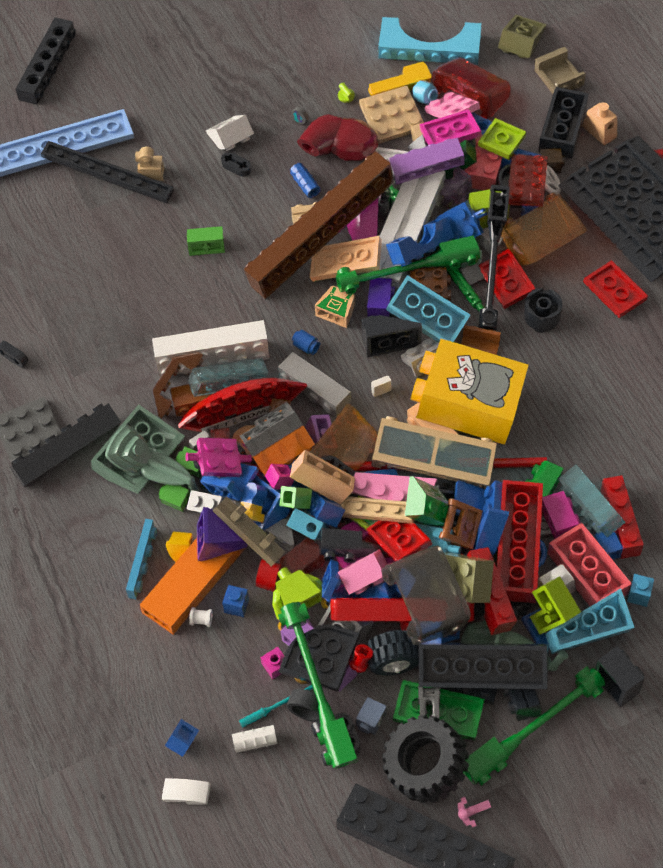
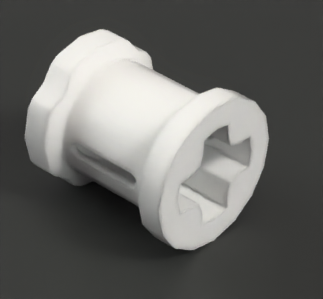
(201, 617)

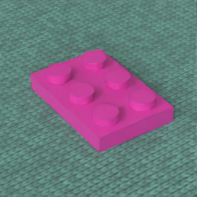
(450, 127)

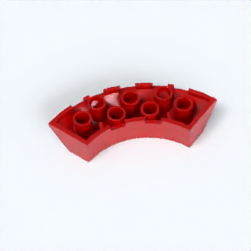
(239, 399)

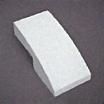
(185, 790)

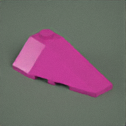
(366, 223)

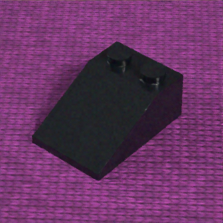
(389, 335)

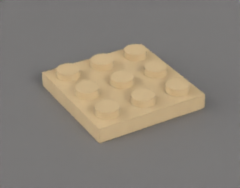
(391, 113)

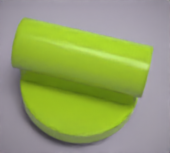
(345, 94)

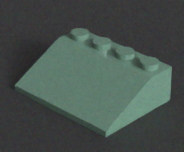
(159, 437)

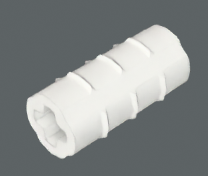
(254, 739)

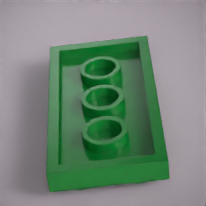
(457, 709)

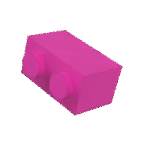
(559, 513)

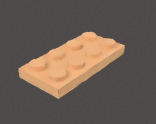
(358, 255)

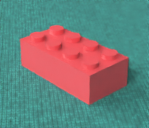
(588, 564)

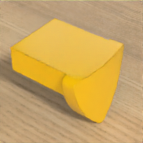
(178, 544)

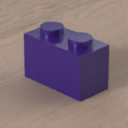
(379, 296)

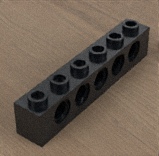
(45, 61)

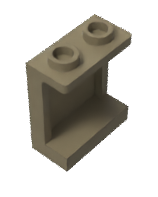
(558, 71)

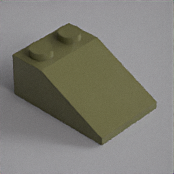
(521, 36)

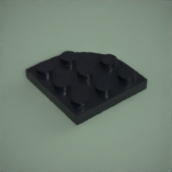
(331, 653)

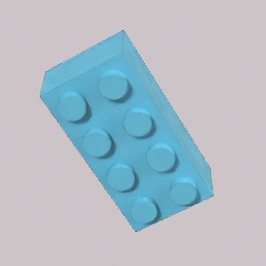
(422, 305)

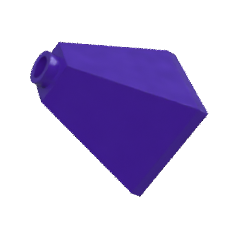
(215, 536)

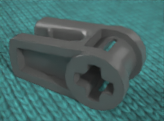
(431, 697)

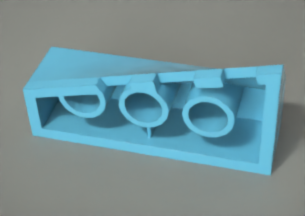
(600, 621)

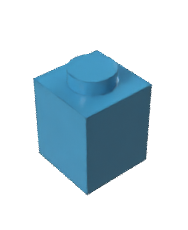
(640, 590)

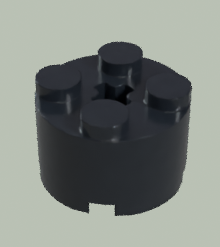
(543, 309)

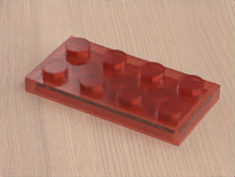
(527, 180)

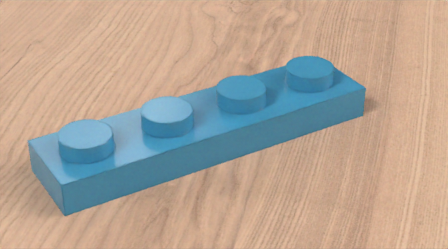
(139, 565)

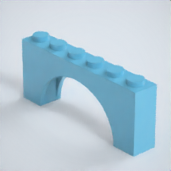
(398, 45)

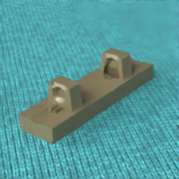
(249, 530)

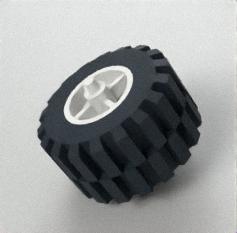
(393, 653)

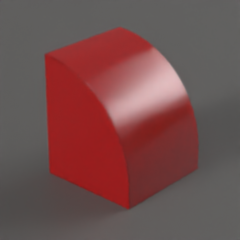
(267, 575)

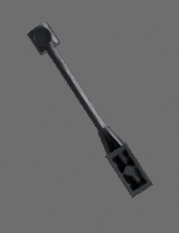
(496, 221)
(349, 545)

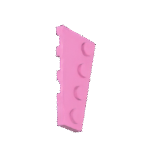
(384, 486)

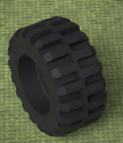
(443, 776)

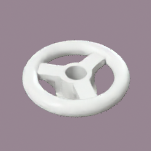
(552, 183)

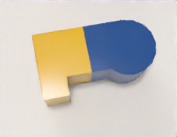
(253, 499)

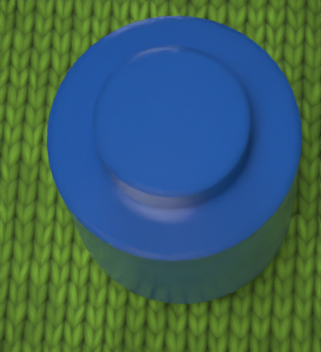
(305, 342)

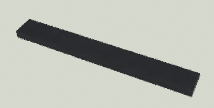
(107, 172)

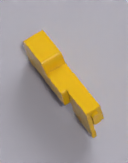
(411, 75)

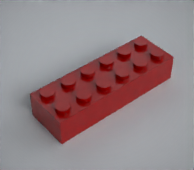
(520, 539)

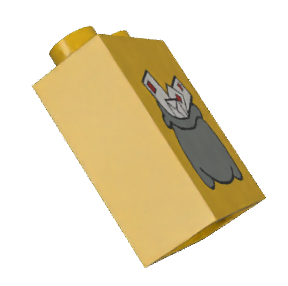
(469, 390)

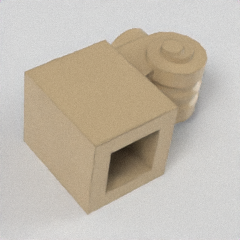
(150, 165)

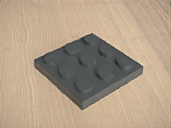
(27, 427)

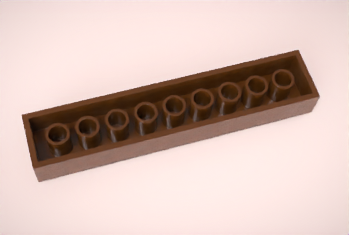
(319, 225)

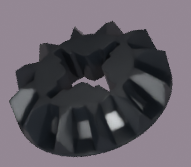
(385, 205)

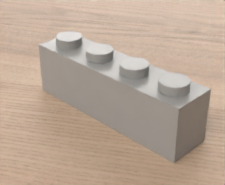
(319, 388)

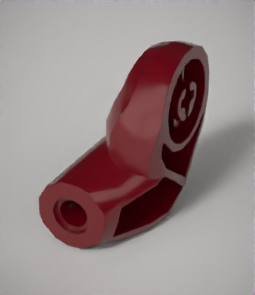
(341, 136)

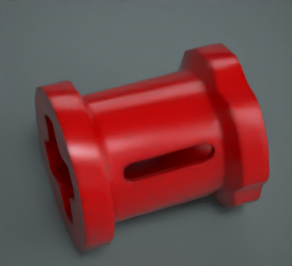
(360, 660)

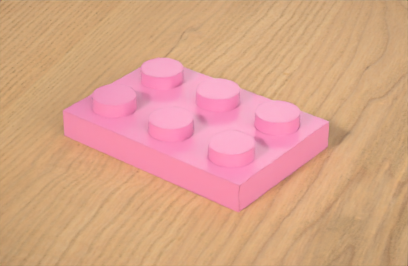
(451, 104)

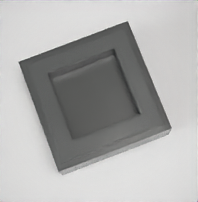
(472, 274)

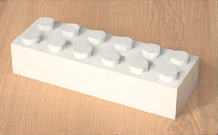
(217, 344)

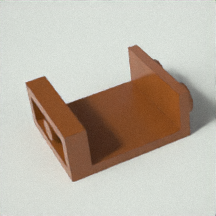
(481, 339)

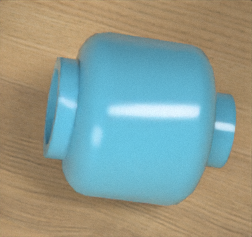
(424, 92)

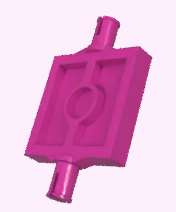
(218, 457)

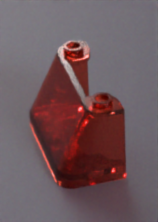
(473, 84)

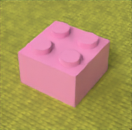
(363, 572)

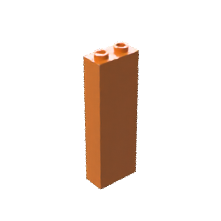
(185, 587)

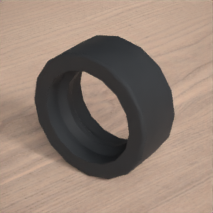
(304, 705)

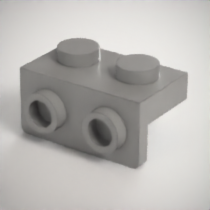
(414, 356)

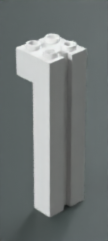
(408, 215)

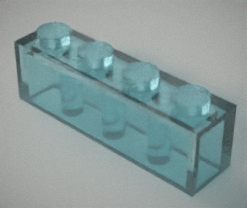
(214, 378)
(592, 502)

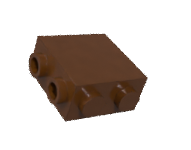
(434, 279)

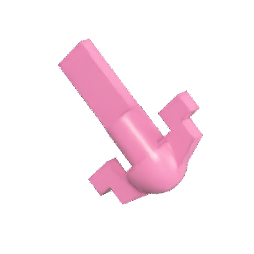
(464, 814)

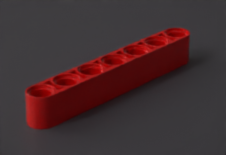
(373, 609)

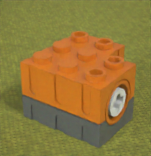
(277, 438)

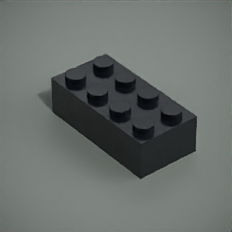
(564, 121)

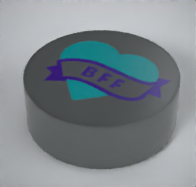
(299, 115)

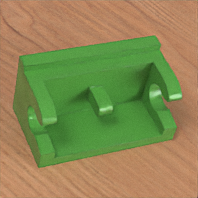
(205, 241)

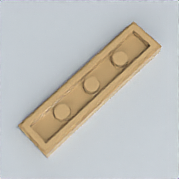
(375, 509)

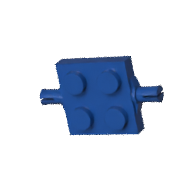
(464, 220)

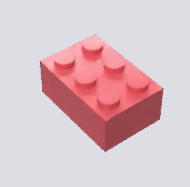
(486, 170)

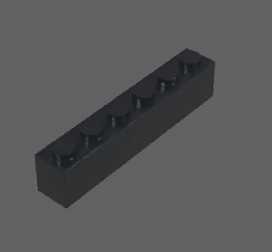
(65, 444)

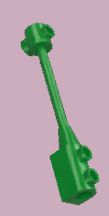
(450, 254)
(548, 475)
(333, 732)
(494, 754)

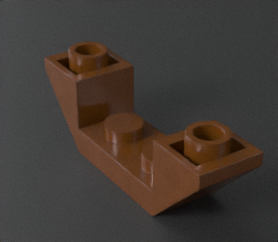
(162, 402)

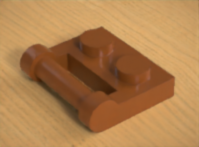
(466, 525)

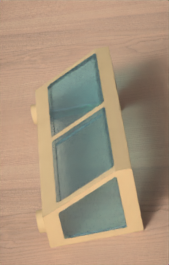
(434, 453)

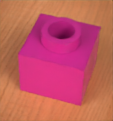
(279, 475)
(272, 667)

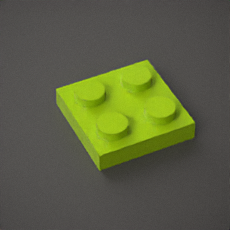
(502, 138)

